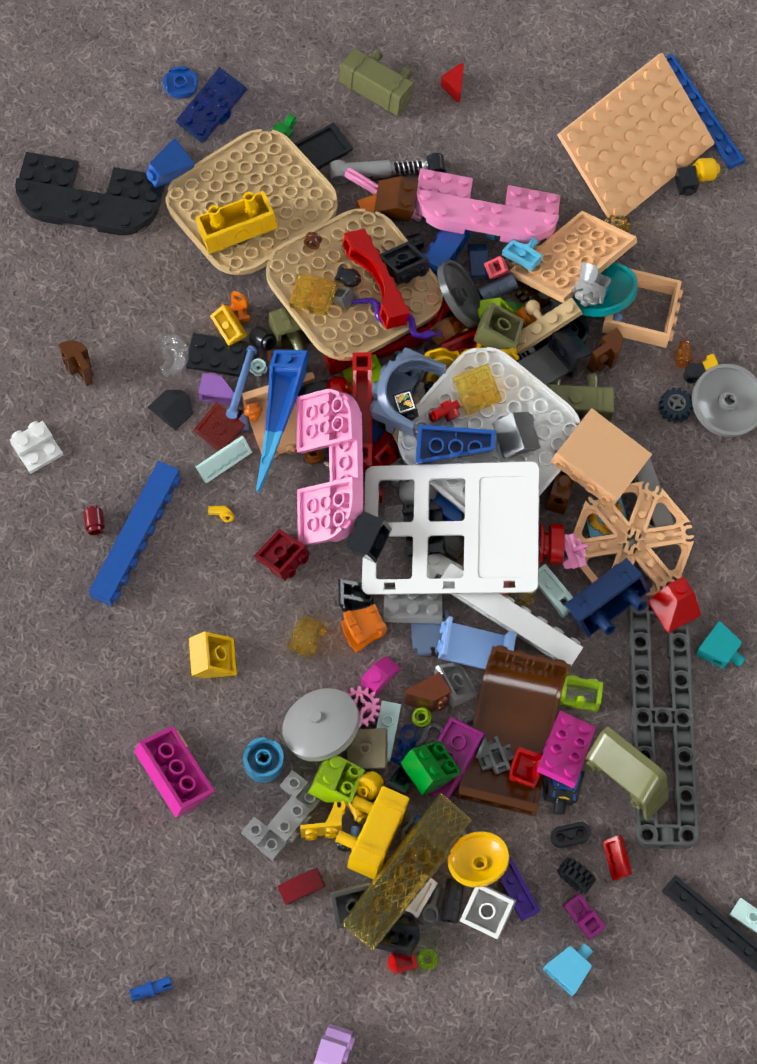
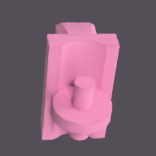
(575, 552)

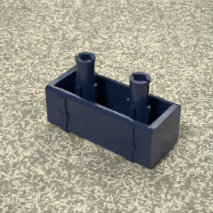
(608, 598)

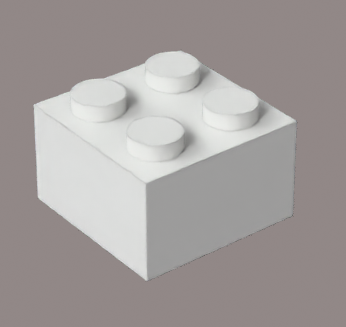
(488, 911)

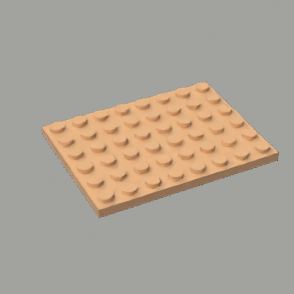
(636, 138)

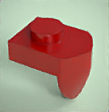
(400, 963)

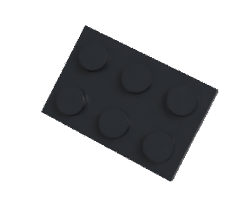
(215, 356)

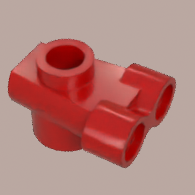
(441, 314)
(448, 410)

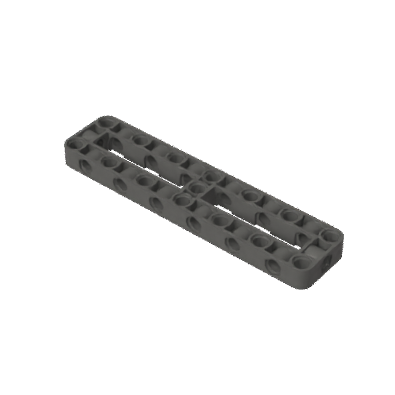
(641, 700)

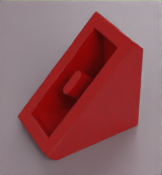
(452, 81)

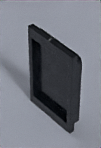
(324, 146)

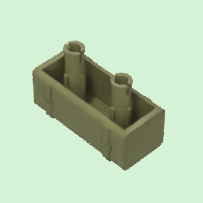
(377, 81)
(286, 330)
(587, 397)

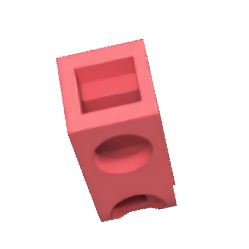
(497, 267)

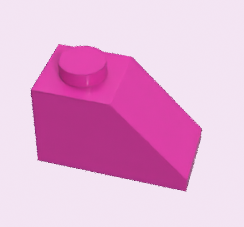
(379, 675)

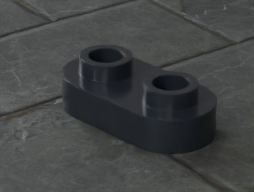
(569, 834)

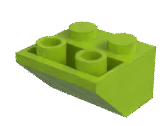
(336, 780)

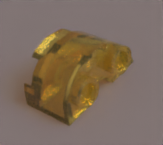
(305, 636)

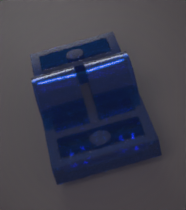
(211, 105)

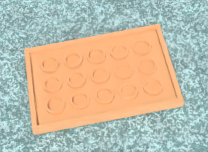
(578, 241)

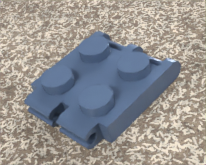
(426, 636)

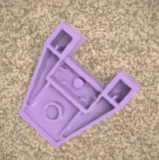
(335, 1046)

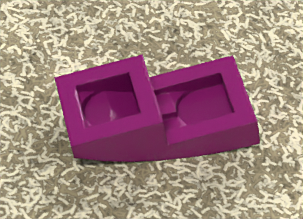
(584, 916)

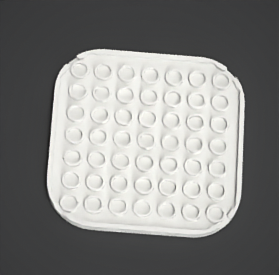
(520, 392)

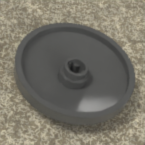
(460, 292)

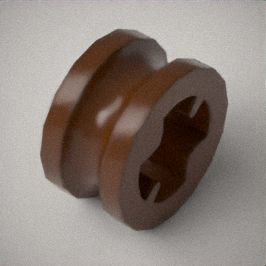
(312, 240)

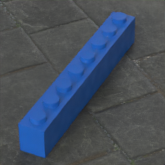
(134, 534)

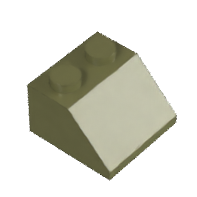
(498, 328)

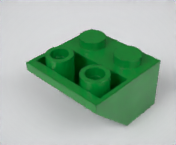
(430, 767)

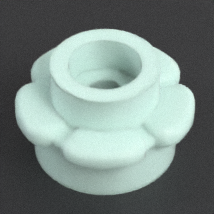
(258, 363)

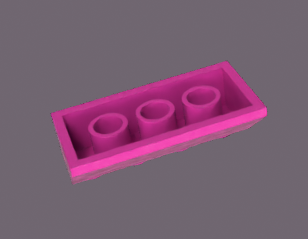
(173, 771)

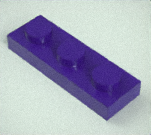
(517, 889)

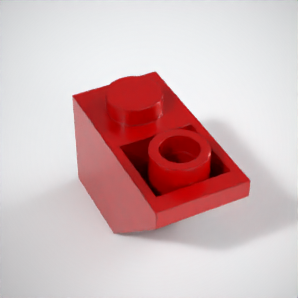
(384, 450)

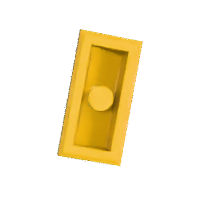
(228, 325)

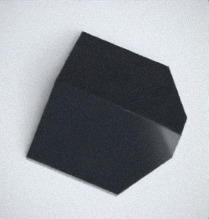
(172, 407)
(352, 596)

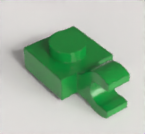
(286, 128)

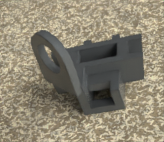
(492, 758)

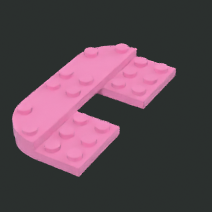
(448, 207)
(331, 508)

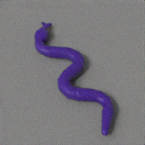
(426, 335)

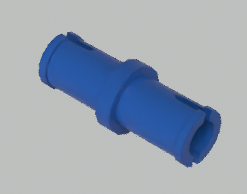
(151, 988)

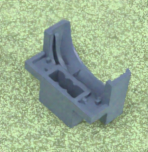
(394, 380)

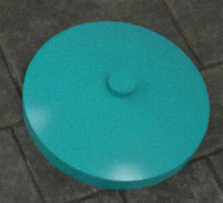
(619, 292)

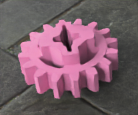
(367, 707)

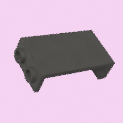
(545, 366)

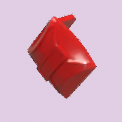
(525, 767)

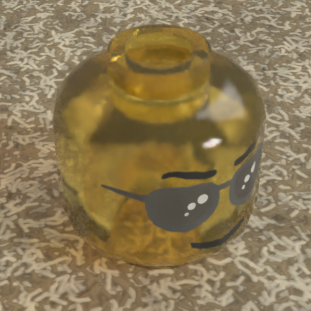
(522, 598)

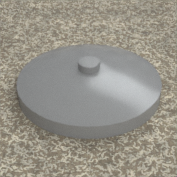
(726, 400)
(321, 724)

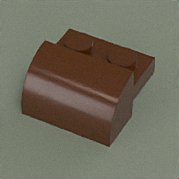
(607, 353)
(77, 359)

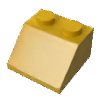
(212, 655)

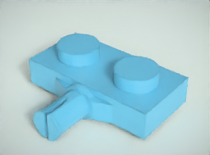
(523, 253)

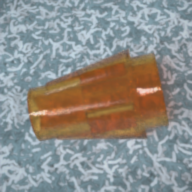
(683, 354)

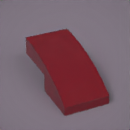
(301, 886)

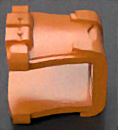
(363, 627)

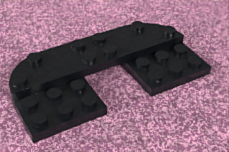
(49, 196)

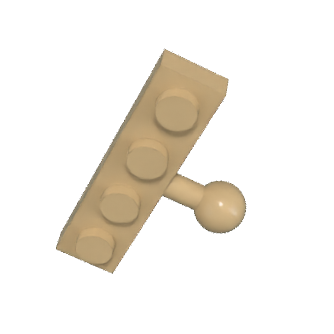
(546, 324)

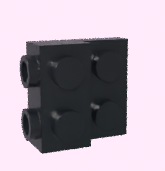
(405, 263)

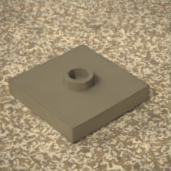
(369, 749)

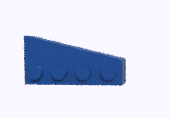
(446, 248)
(447, 443)

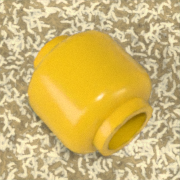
(706, 169)
(369, 785)

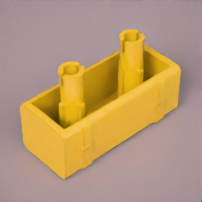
(236, 221)
(377, 833)

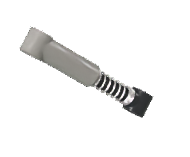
(384, 168)

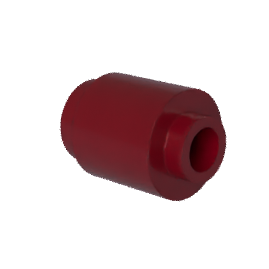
(94, 520)

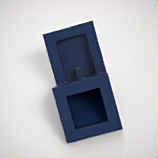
(478, 256)

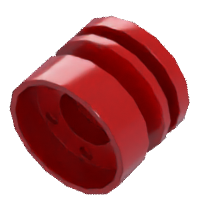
(551, 543)

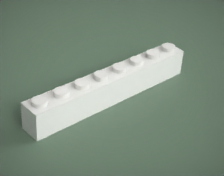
(518, 619)

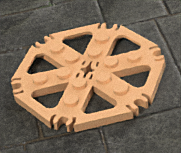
(638, 523)

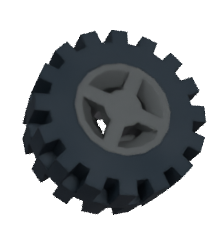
(673, 399)

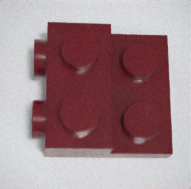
(282, 555)

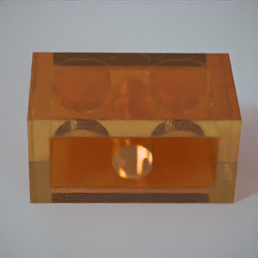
(450, 328)

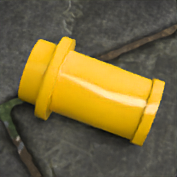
(359, 816)

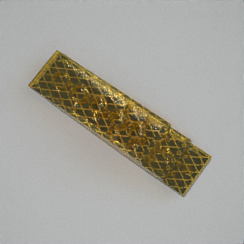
(407, 871)

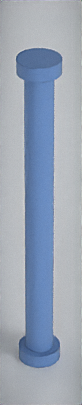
(232, 411)

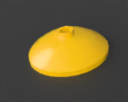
(478, 850)

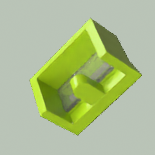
(581, 693)

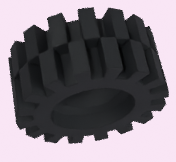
(576, 875)

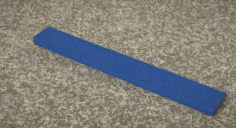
(723, 143)

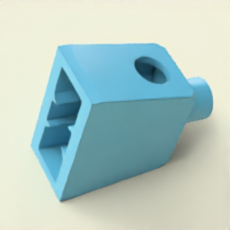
(570, 968)

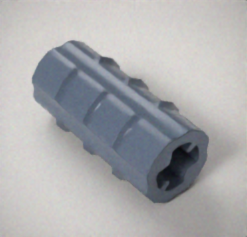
(498, 287)

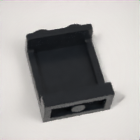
(436, 544)

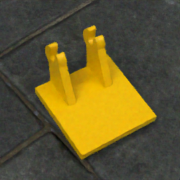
(329, 829)

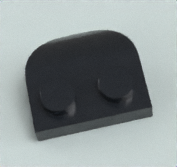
(402, 936)

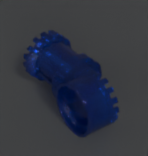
(404, 745)

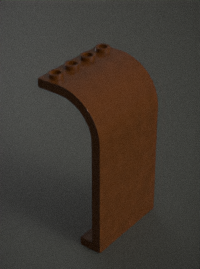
(520, 708)

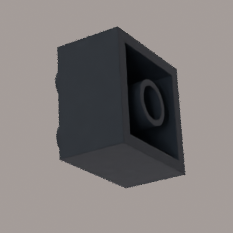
(368, 536)

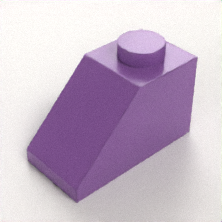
(215, 389)

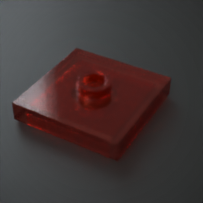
(218, 428)

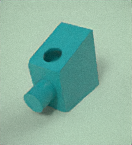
(721, 647)

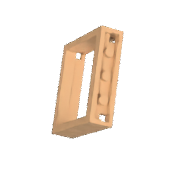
(645, 335)

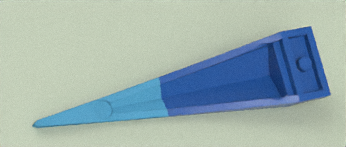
(285, 382)

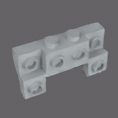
(287, 822)

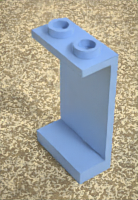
(470, 645)

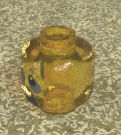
(619, 222)

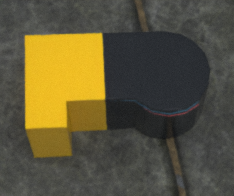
(695, 370)

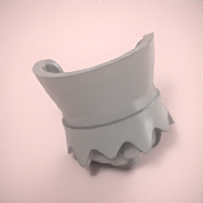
(591, 285)

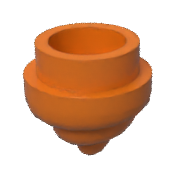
(253, 411)

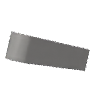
(661, 515)

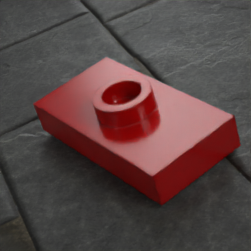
(617, 857)

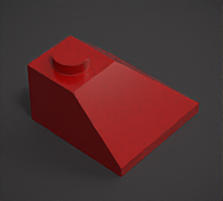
(675, 605)

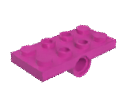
(566, 749)

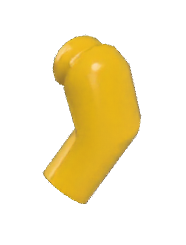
(222, 511)

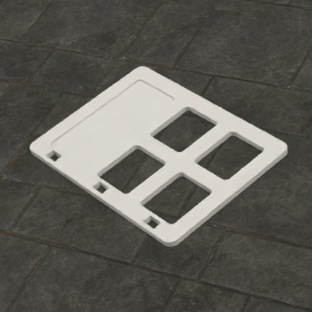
(497, 527)

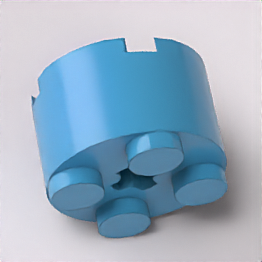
(271, 752)

